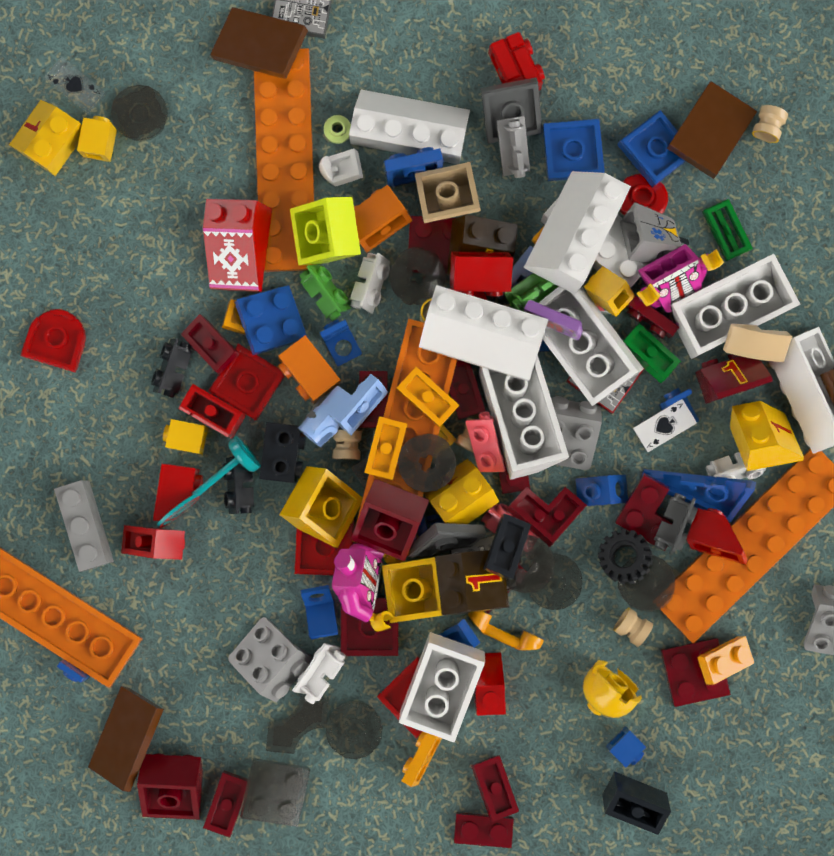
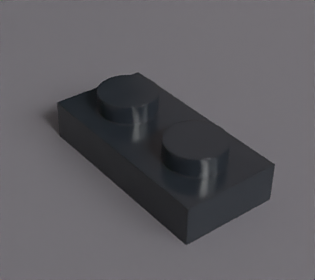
(507, 546)

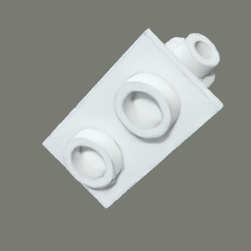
(368, 295)
(725, 468)
(326, 661)

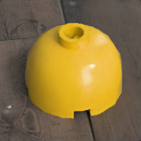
(608, 692)

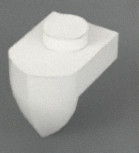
(341, 167)

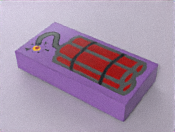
(557, 320)

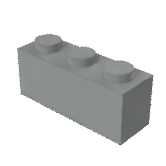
(84, 525)

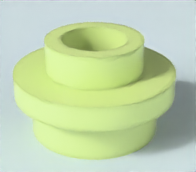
(333, 136)

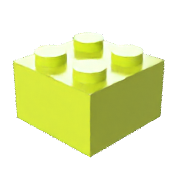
(325, 230)

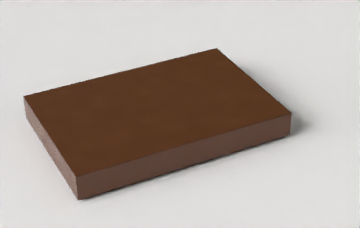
(259, 42)
(712, 130)
(125, 738)

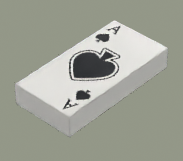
(664, 425)

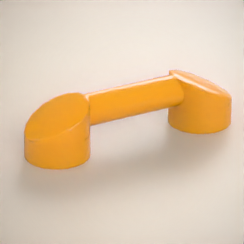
(525, 642)

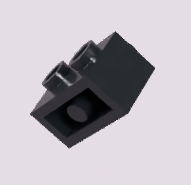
(281, 453)
(636, 803)

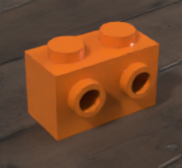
(379, 217)
(308, 369)

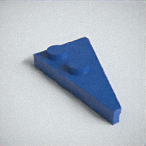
(710, 492)

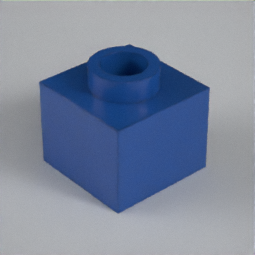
(626, 747)

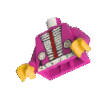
(675, 276)
(357, 583)

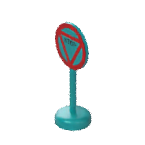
(242, 455)

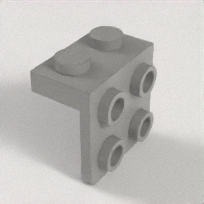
(580, 430)
(821, 629)
(269, 660)

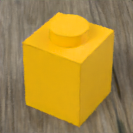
(97, 138)
(609, 291)
(185, 436)

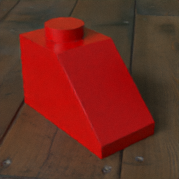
(174, 487)
(714, 535)
(153, 542)
(491, 687)

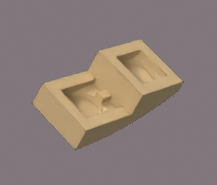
(757, 343)

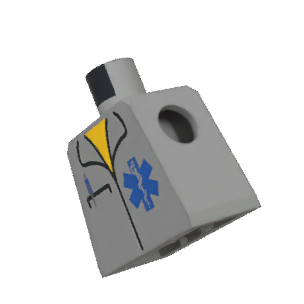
(649, 234)

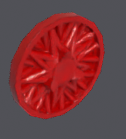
(640, 193)

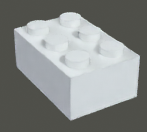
(442, 687)

